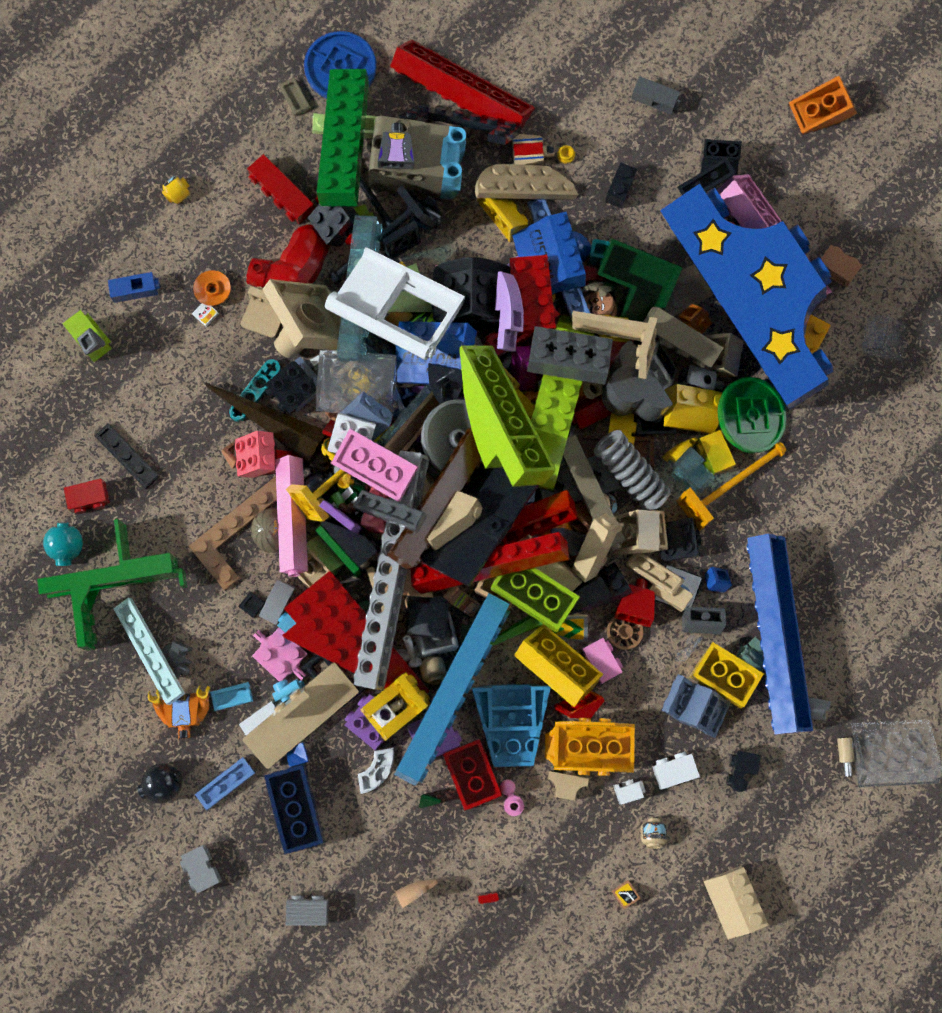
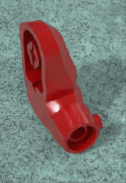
(298, 262)

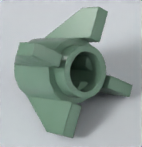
(752, 655)

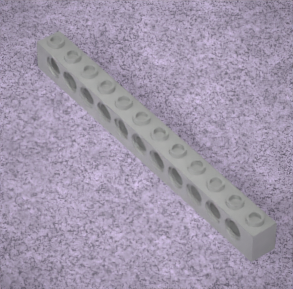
(393, 597)

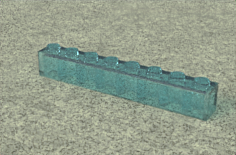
(351, 337)

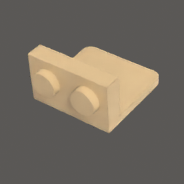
(260, 315)

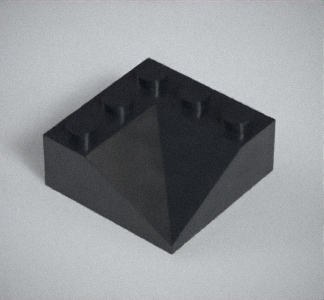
(357, 546)

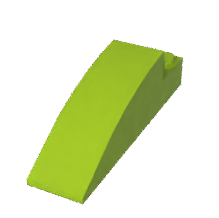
(500, 420)

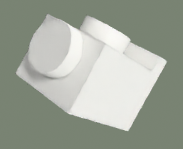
(629, 792)

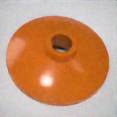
(209, 280)

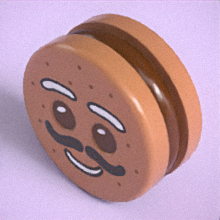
(601, 305)

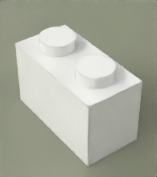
(676, 770)

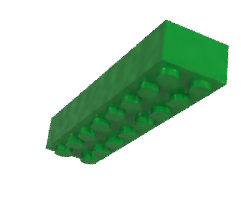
(343, 137)

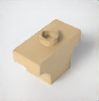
(567, 784)

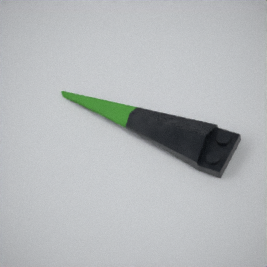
(601, 590)

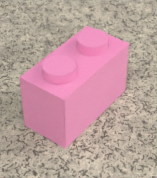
(601, 657)

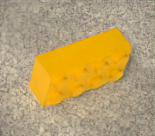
(558, 665)

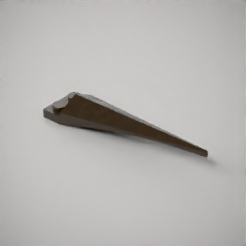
(298, 436)

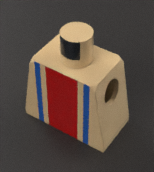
(530, 150)

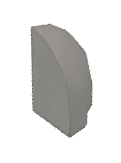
(818, 708)

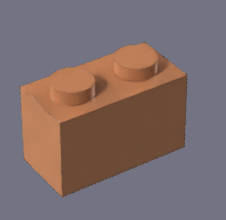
(841, 266)

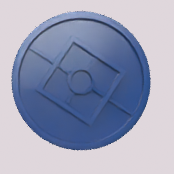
(337, 51)

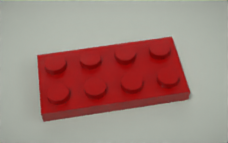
(535, 289)

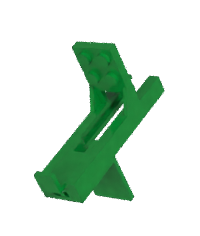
(85, 585)

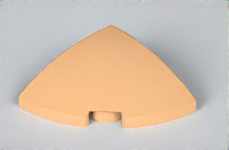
(413, 891)

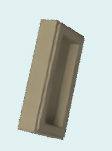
(294, 97)

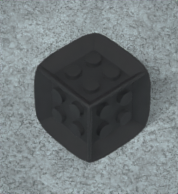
(476, 281)

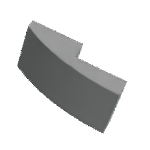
(276, 601)

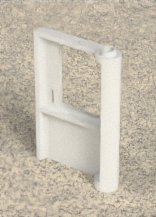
(374, 289)

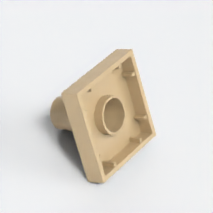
(302, 316)

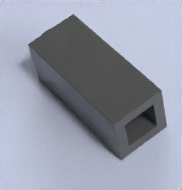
(656, 95)

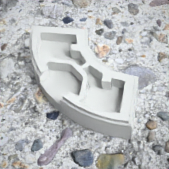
(378, 771)

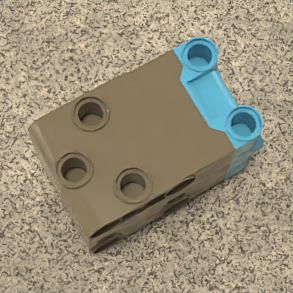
(436, 159)

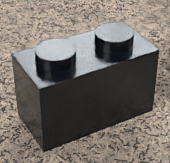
(621, 185)

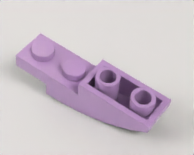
(510, 305)

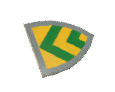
(574, 628)

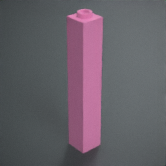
(290, 518)

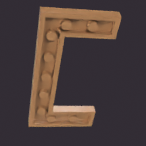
(206, 545)

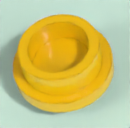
(566, 154)

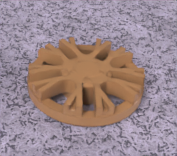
(624, 632)

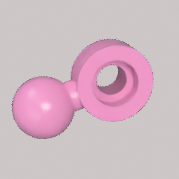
(507, 788)

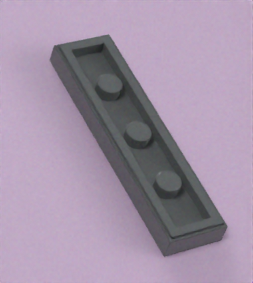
(390, 511)

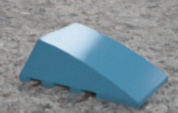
(512, 721)

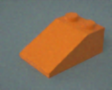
(823, 106)

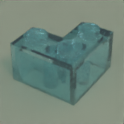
(692, 472)

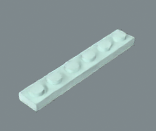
(149, 651)

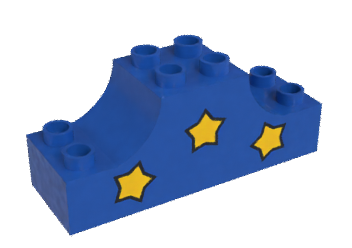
(761, 285)

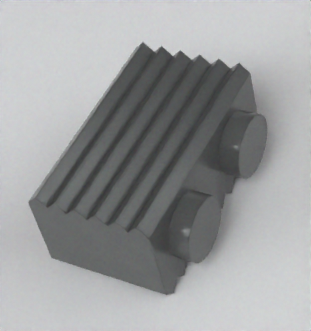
(703, 620)

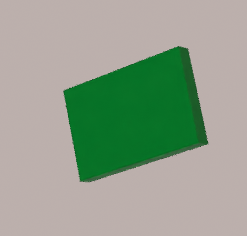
(348, 562)

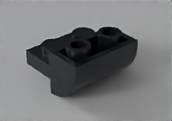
(716, 150)

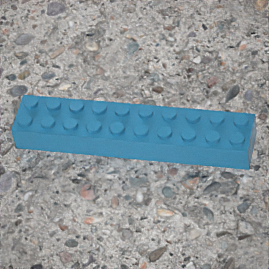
(450, 693)

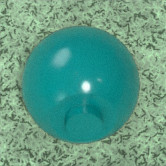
(63, 543)

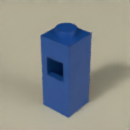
(133, 287)

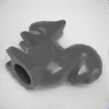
(175, 656)

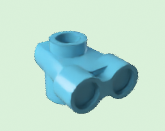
(284, 689)

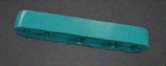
(253, 389)

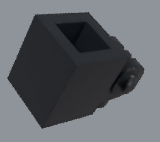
(742, 764)

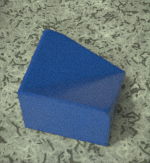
(717, 580)
(297, 755)

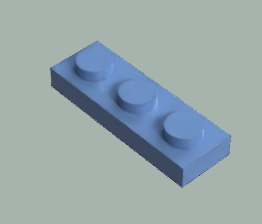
(225, 783)

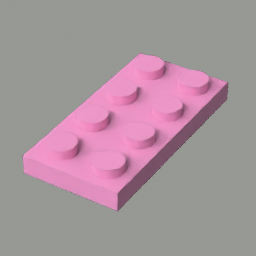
(374, 465)

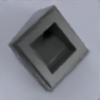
(90, 341)

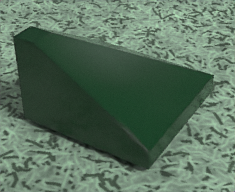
(427, 800)

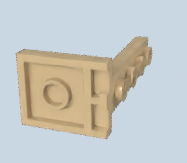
(624, 329)

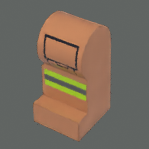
(462, 601)

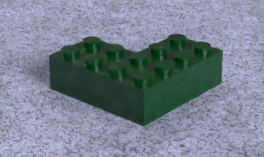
(647, 276)

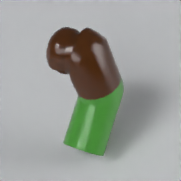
(341, 504)

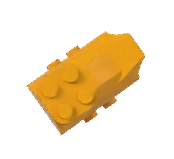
(591, 746)

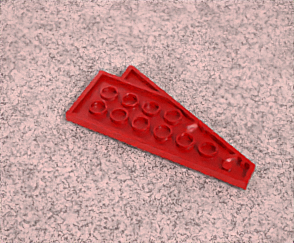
(333, 626)

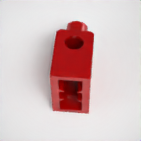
(638, 605)

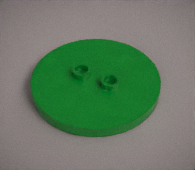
(751, 415)

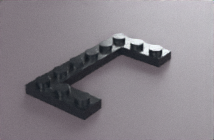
(499, 131)

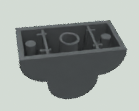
(629, 393)

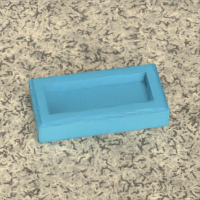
(231, 696)

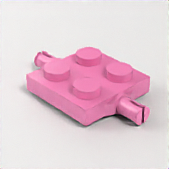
(279, 655)

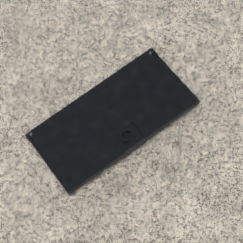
(469, 551)

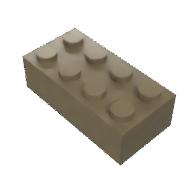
(684, 339)

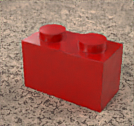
(86, 496)

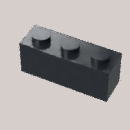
(710, 177)

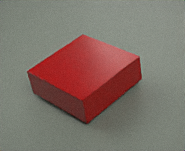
(488, 897)

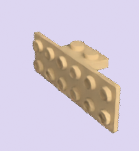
(300, 715)

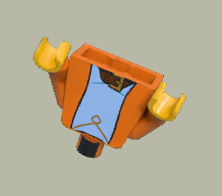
(184, 712)

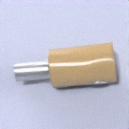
(846, 754)

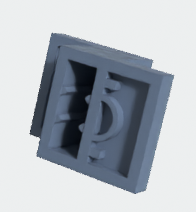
(696, 706)

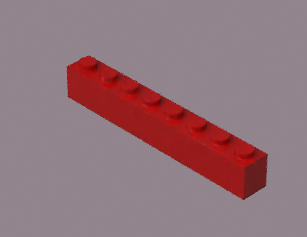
(504, 560)

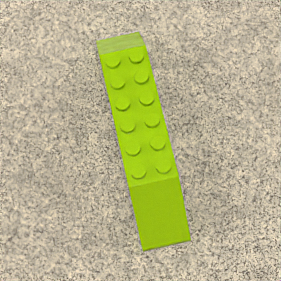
(555, 410)

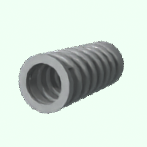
(655, 485)

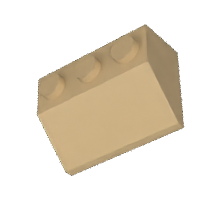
(735, 903)

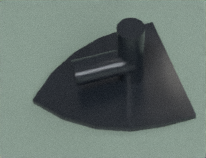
(445, 382)

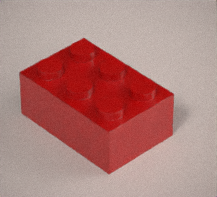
(472, 774)

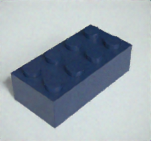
(294, 809)

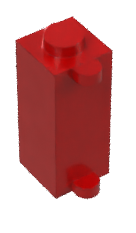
(589, 412)

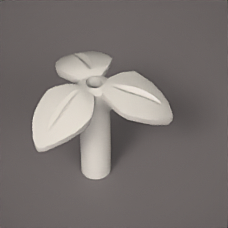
(410, 653)

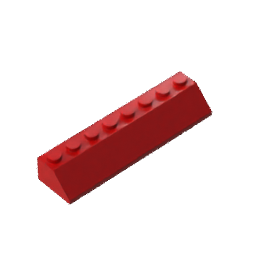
(458, 84)

